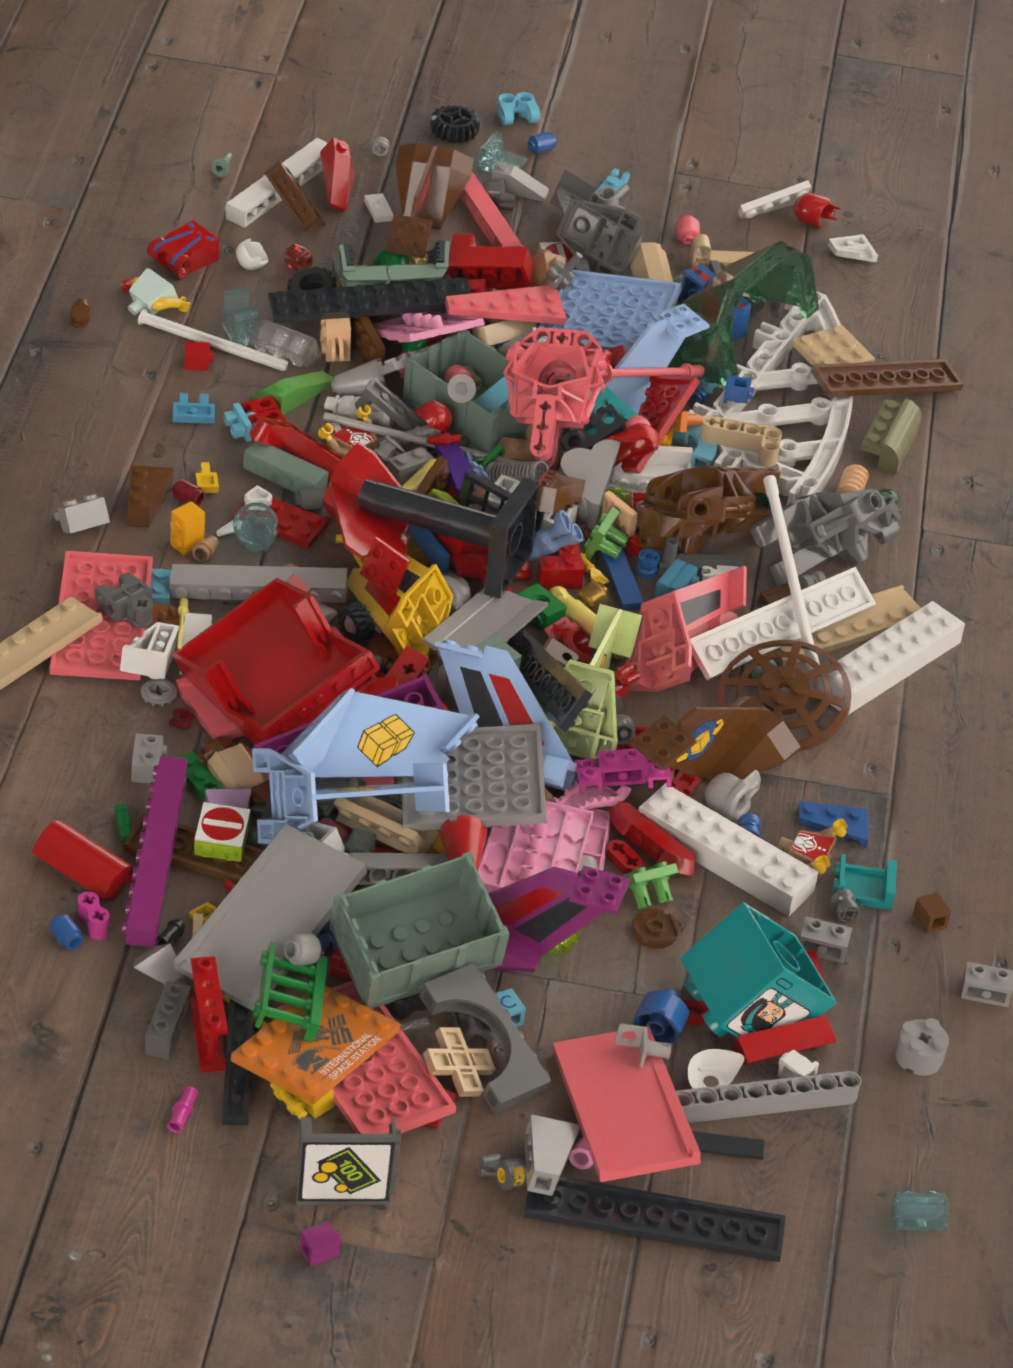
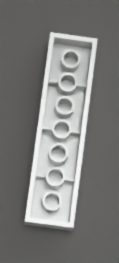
(895, 654)
(732, 850)

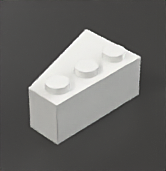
(151, 652)

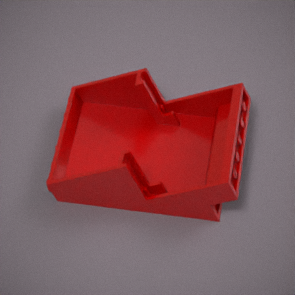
(274, 662)

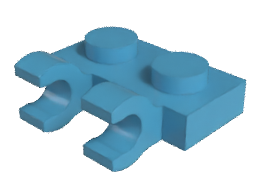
(194, 412)

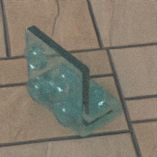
(493, 152)

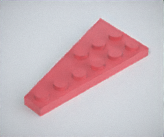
(522, 304)

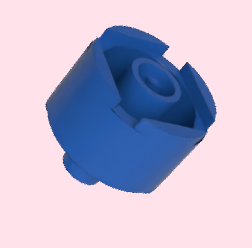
(663, 1014)

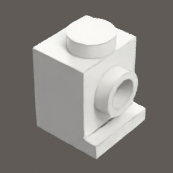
(796, 1065)

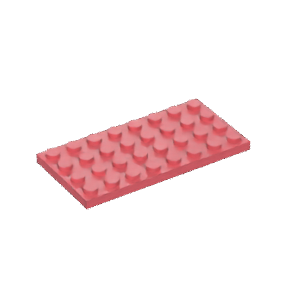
(99, 649)
(389, 1085)

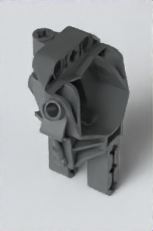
(830, 525)

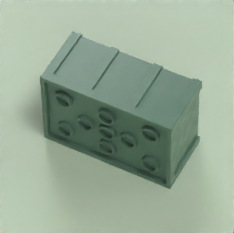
(425, 383)
(417, 930)

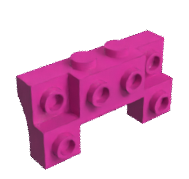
(618, 768)

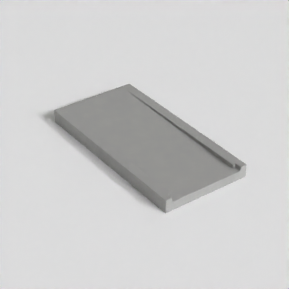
(279, 896)

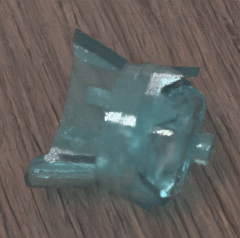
(256, 527)

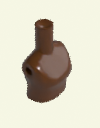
(209, 748)

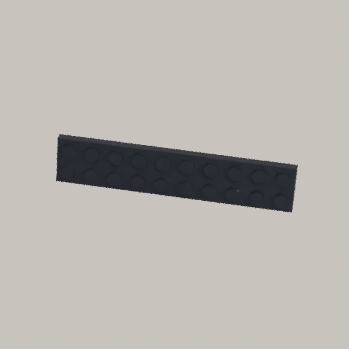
(364, 300)
(551, 683)
(660, 1218)

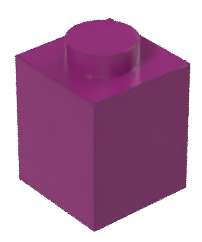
(320, 1243)

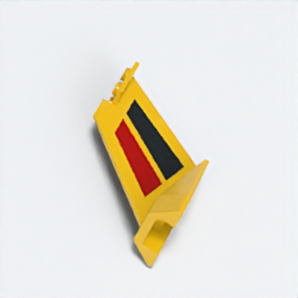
(414, 612)

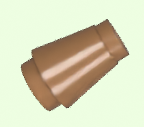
(205, 549)

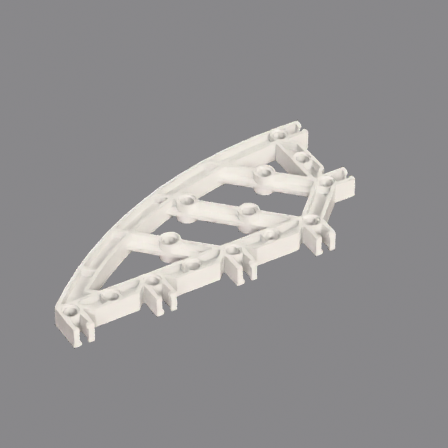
(773, 347)

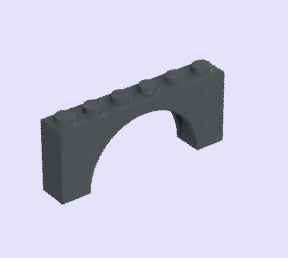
(470, 994)

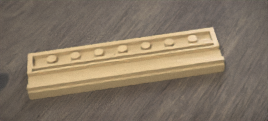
(890, 608)
(44, 638)

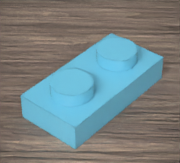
(161, 586)

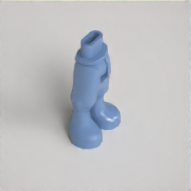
(545, 540)

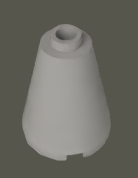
(356, 379)

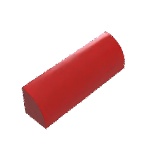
(783, 1039)

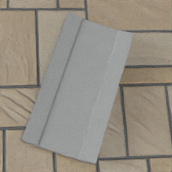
(485, 617)

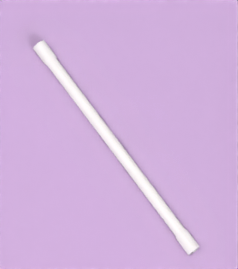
(773, 495)

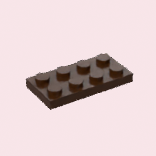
(366, 339)

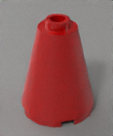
(463, 836)

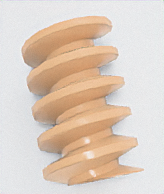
(853, 479)

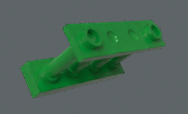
(313, 988)

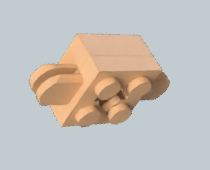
(336, 339)

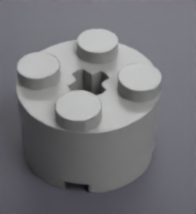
(922, 1046)

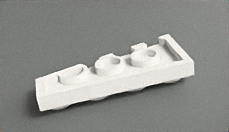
(774, 201)

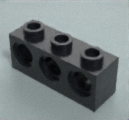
(595, 422)

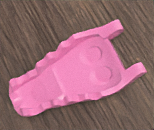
(591, 797)

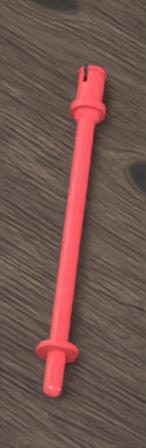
(684, 370)

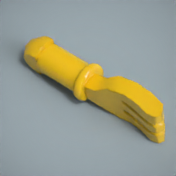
(595, 574)

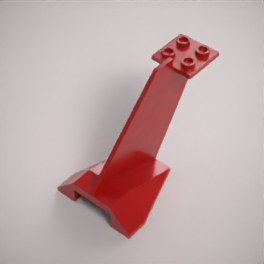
(363, 532)

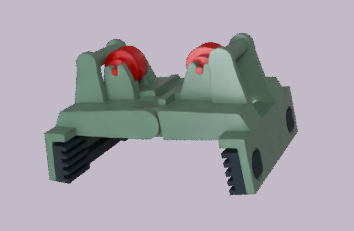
(350, 275)

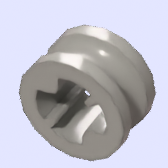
(376, 149)

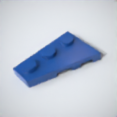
(822, 816)

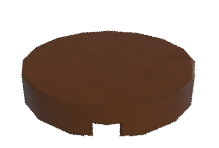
(655, 928)

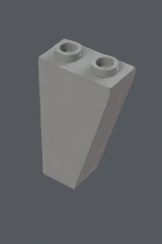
(547, 1151)

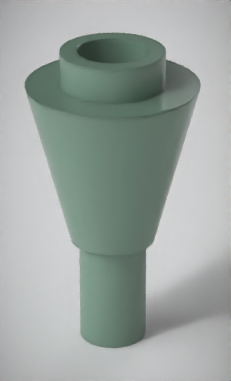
(221, 165)

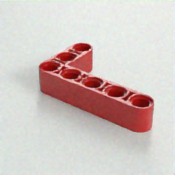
(296, 441)

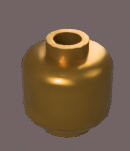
(593, 595)

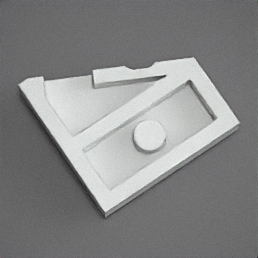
(853, 247)

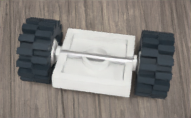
(357, 622)

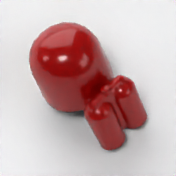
(623, 677)

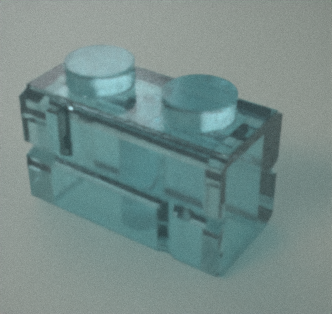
(920, 1211)

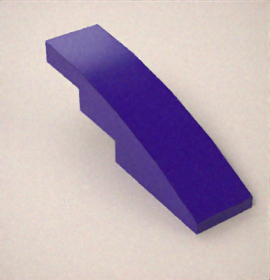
(456, 463)

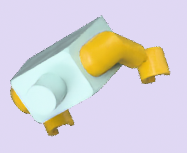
(154, 294)

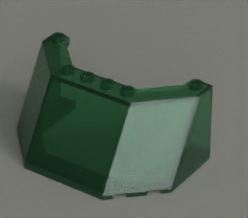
(772, 274)

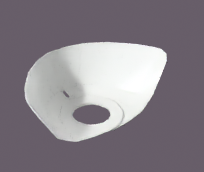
(716, 1063)

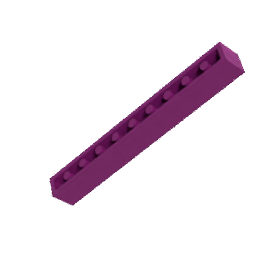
(156, 852)

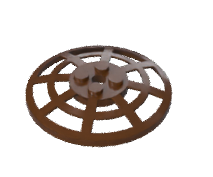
(797, 682)

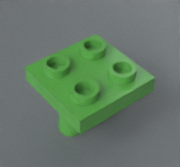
(605, 531)
(654, 875)

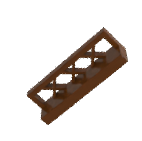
(294, 196)

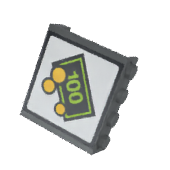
(346, 1167)

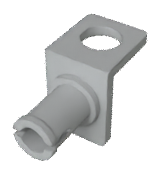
(645, 1046)

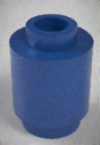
(542, 142)
(66, 932)

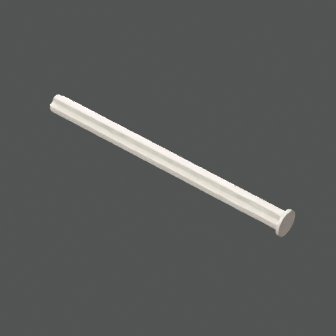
(215, 342)

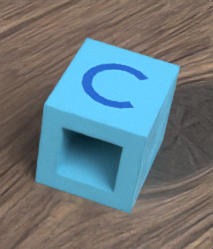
(513, 1004)

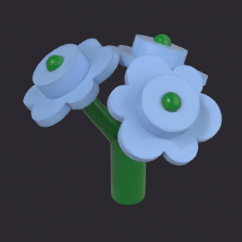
(479, 469)

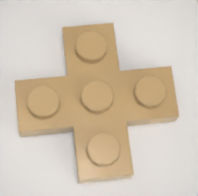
(459, 1062)

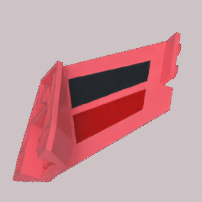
(670, 621)

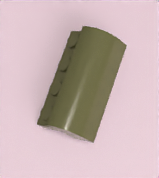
(892, 433)

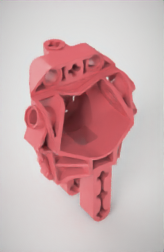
(563, 400)

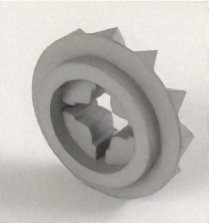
(166, 688)

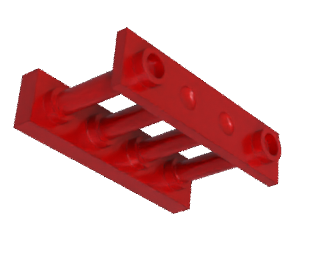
(208, 1014)

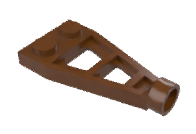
(436, 477)

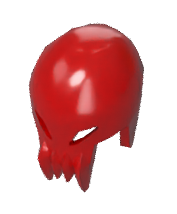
(812, 207)

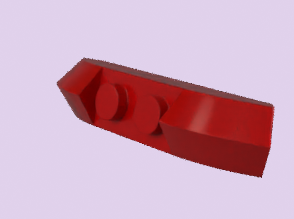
(651, 838)

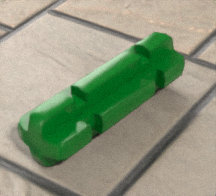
(123, 821)

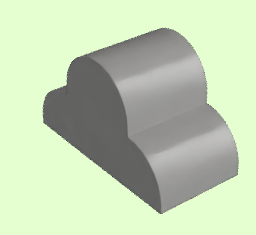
(596, 469)

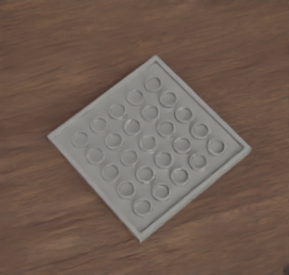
(490, 777)

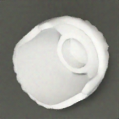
(251, 255)

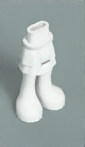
(346, 407)

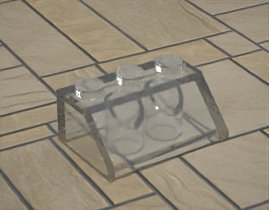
(286, 344)

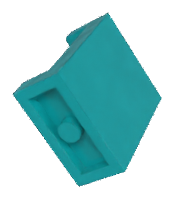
(869, 885)

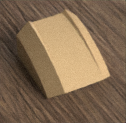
(235, 768)

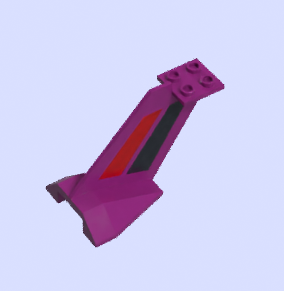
(552, 908)

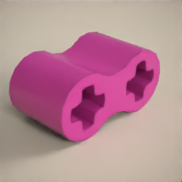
(93, 915)

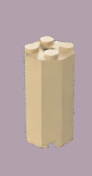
(650, 263)

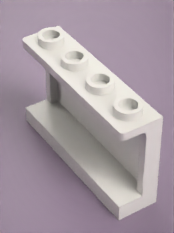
(662, 462)

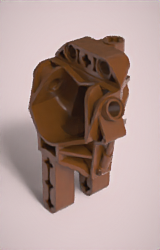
(700, 504)

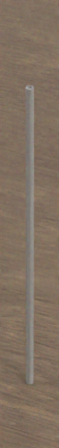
(422, 440)

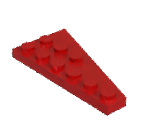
(661, 407)

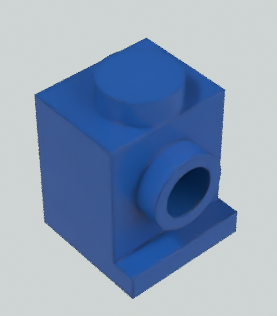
(738, 389)

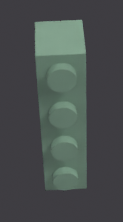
(283, 468)

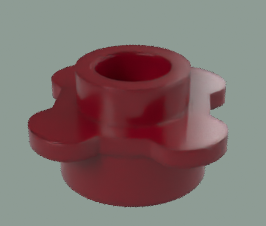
(181, 718)

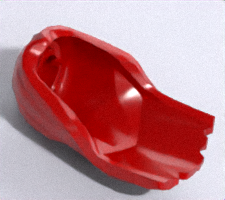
(436, 415)
(636, 441)

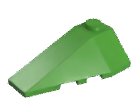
(295, 390)

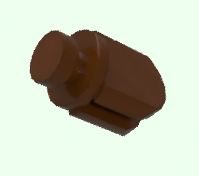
(80, 313)

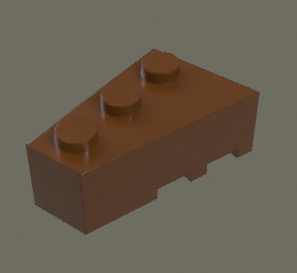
(558, 491)
(147, 492)

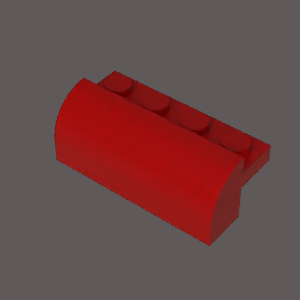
(83, 860)

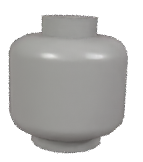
(302, 949)

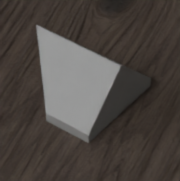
(159, 964)

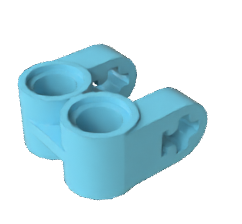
(522, 106)

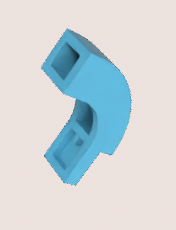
(703, 453)

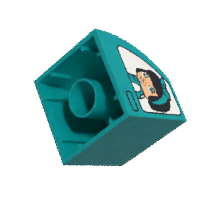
(753, 975)

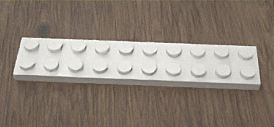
(824, 604)

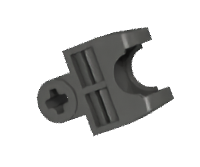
(128, 601)

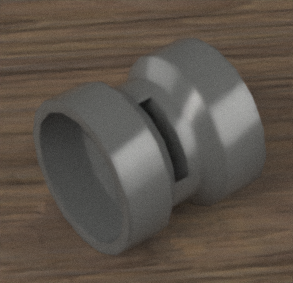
(845, 905)

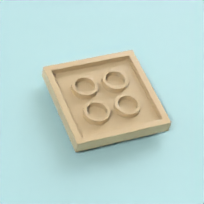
(832, 347)

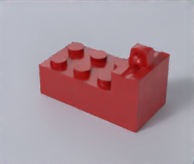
(498, 265)

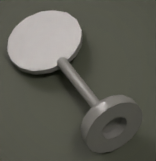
(461, 388)

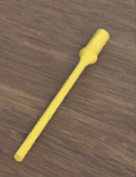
(183, 608)

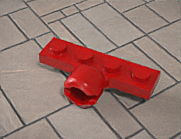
(475, 567)

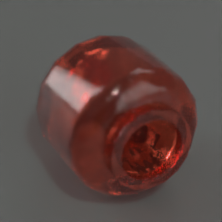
(298, 257)

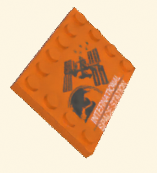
(308, 1069)

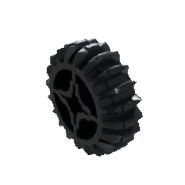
(455, 123)

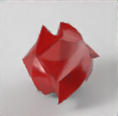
(574, 640)

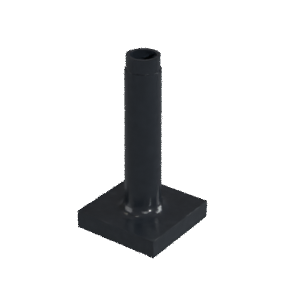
(505, 535)

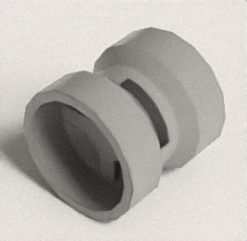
(809, 580)

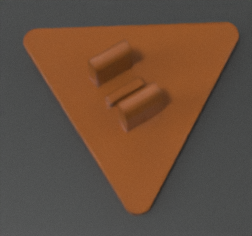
(165, 614)

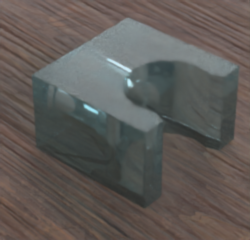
(238, 317)

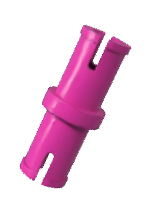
(182, 1109)

